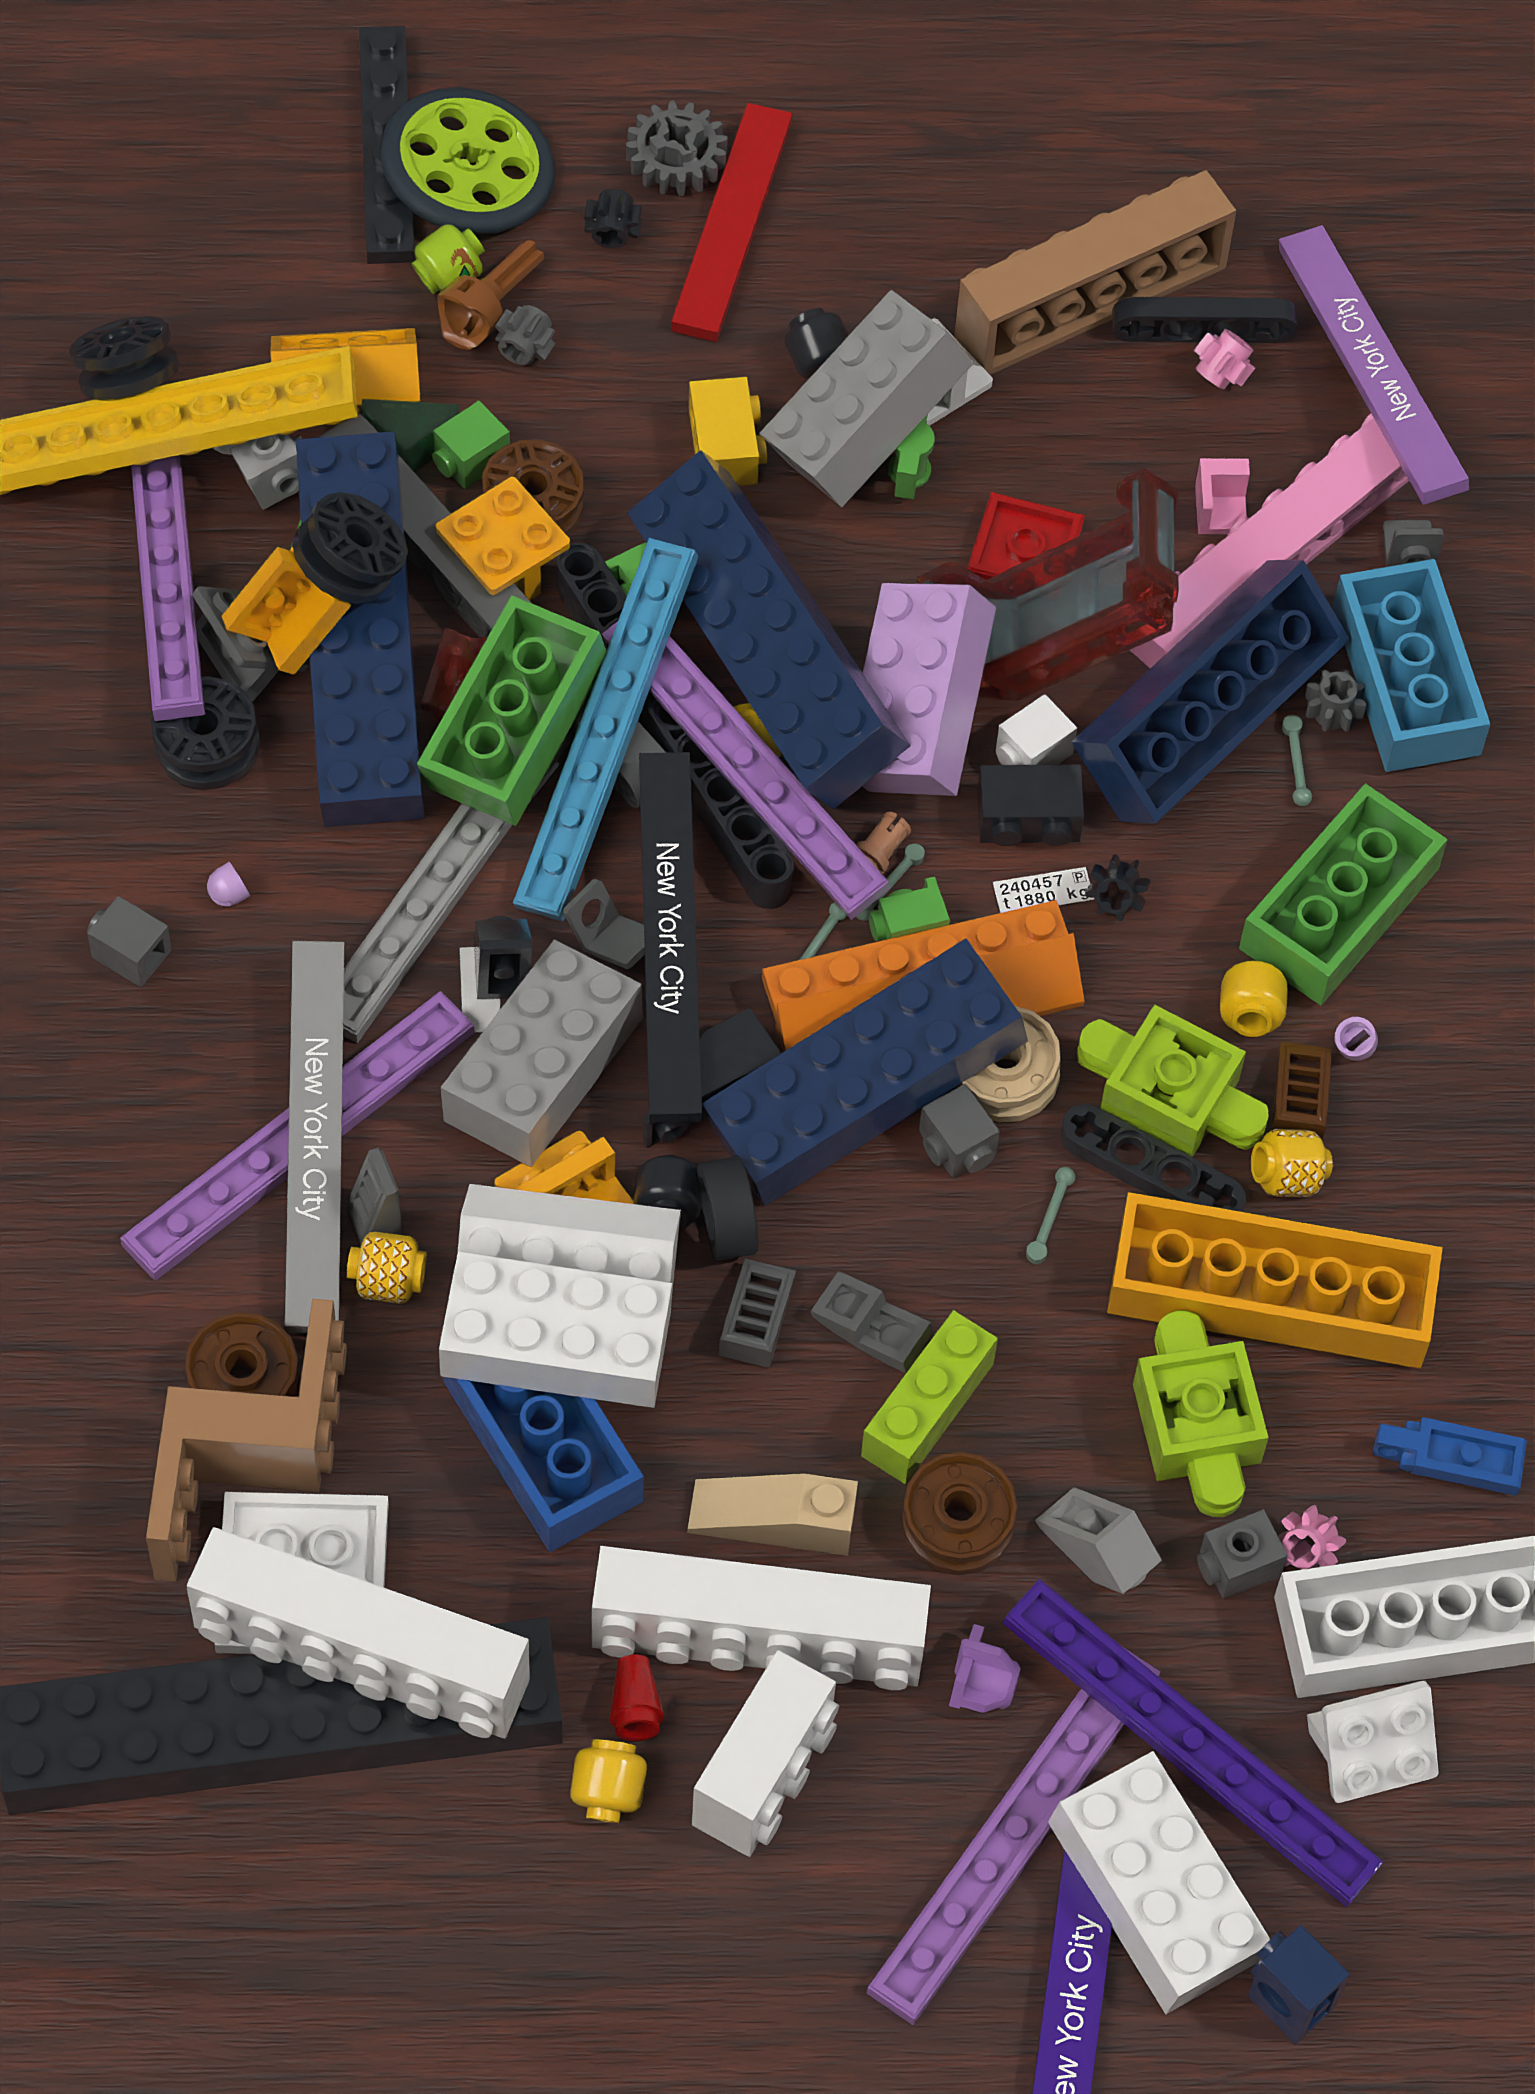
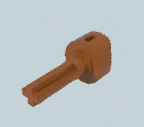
(476, 303)

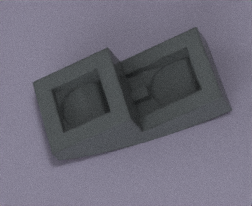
(870, 1323)

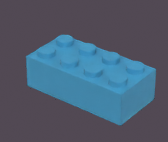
(1412, 665)

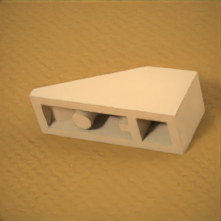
(777, 1511)

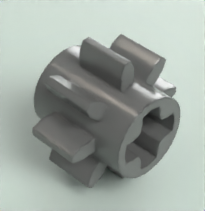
(525, 335)
(1335, 700)

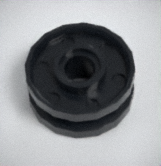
(124, 357)
(349, 548)
(215, 757)

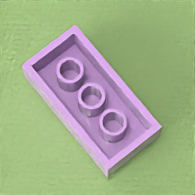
(928, 673)

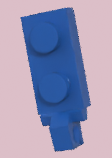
(1454, 1453)

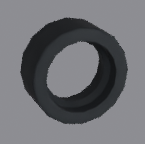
(728, 1208)

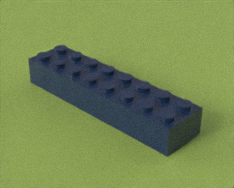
(772, 633)
(366, 661)

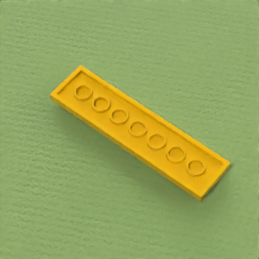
(177, 419)

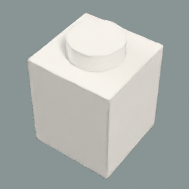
(1036, 735)

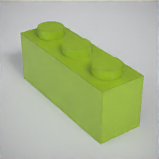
(929, 1397)

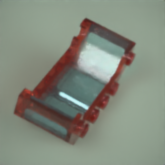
(1082, 597)

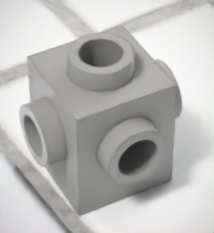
(269, 467)

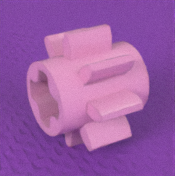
(1224, 359)
(1322, 1532)

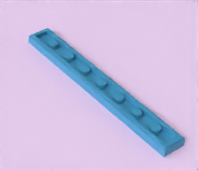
(605, 729)

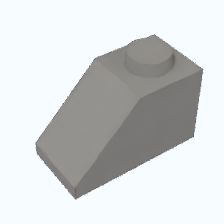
(1101, 1539)

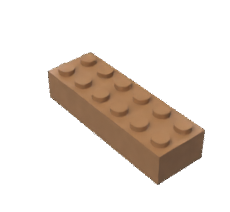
(1080, 274)

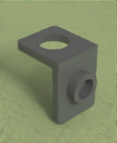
(1411, 541)
(611, 935)

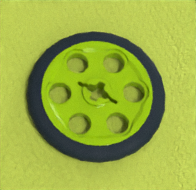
(478, 112)

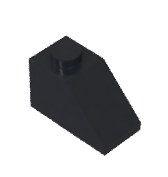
(501, 956)

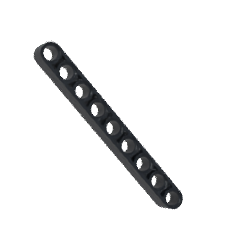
(722, 820)

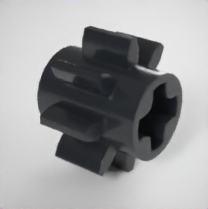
(612, 218)
(1108, 895)

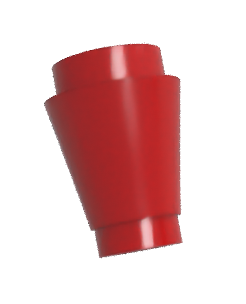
(635, 1700)

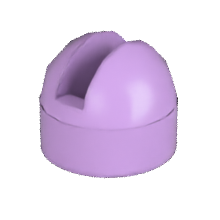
(226, 886)
(1350, 1032)

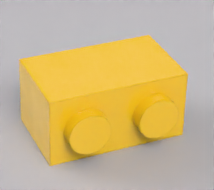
(724, 426)

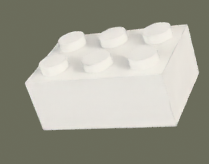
(765, 1755)

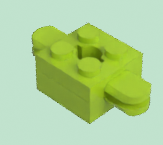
(1182, 1063)
(1200, 1412)

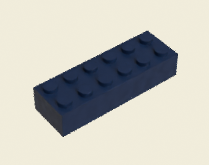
(1211, 691)
(866, 1071)

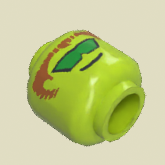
(447, 256)

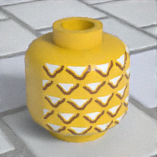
(1291, 1163)
(387, 1267)

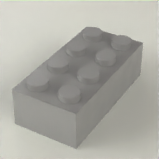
(867, 397)
(542, 1053)

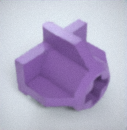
(984, 1675)

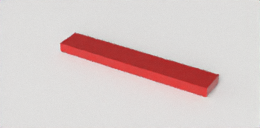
(731, 222)

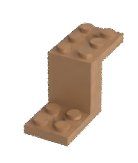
(245, 1440)

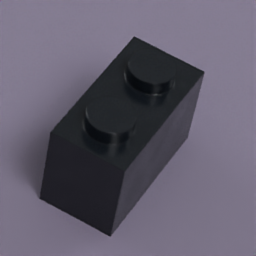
(1030, 804)

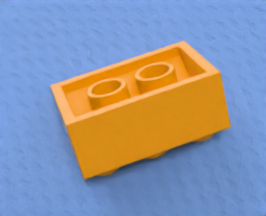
(382, 359)

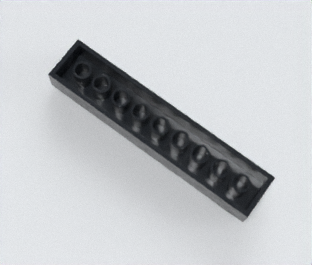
(232, 1727)

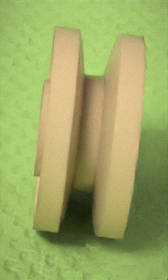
(1028, 1086)

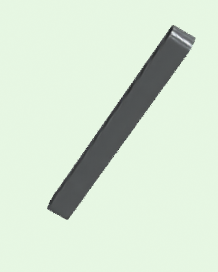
(467, 594)

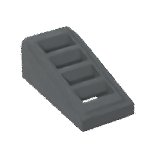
(375, 1198)
(749, 1347)

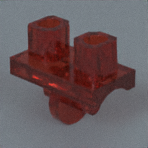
(449, 670)

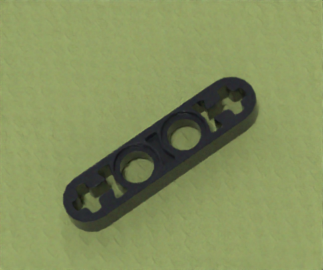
(1151, 319)
(1157, 1159)

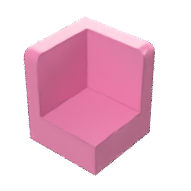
(1220, 494)

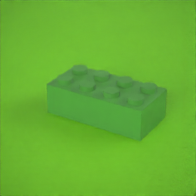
(513, 710)
(1343, 893)

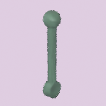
(1292, 727)
(913, 856)
(836, 915)
(1037, 1250)

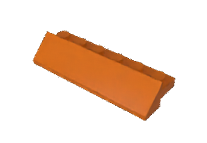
(1021, 948)

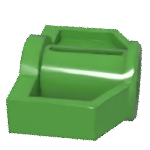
(910, 464)

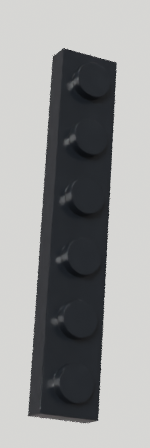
(382, 94)

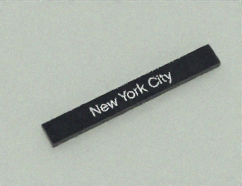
(670, 938)

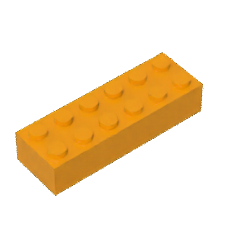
(1276, 1279)

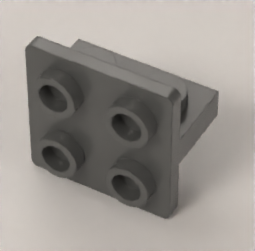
(235, 656)

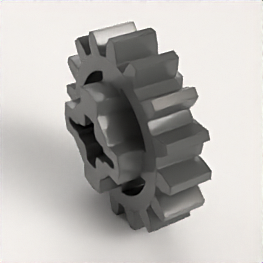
(676, 148)

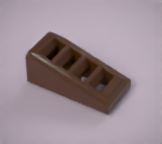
(1298, 1120)

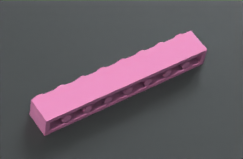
(1289, 526)

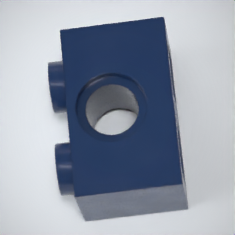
(1296, 1982)

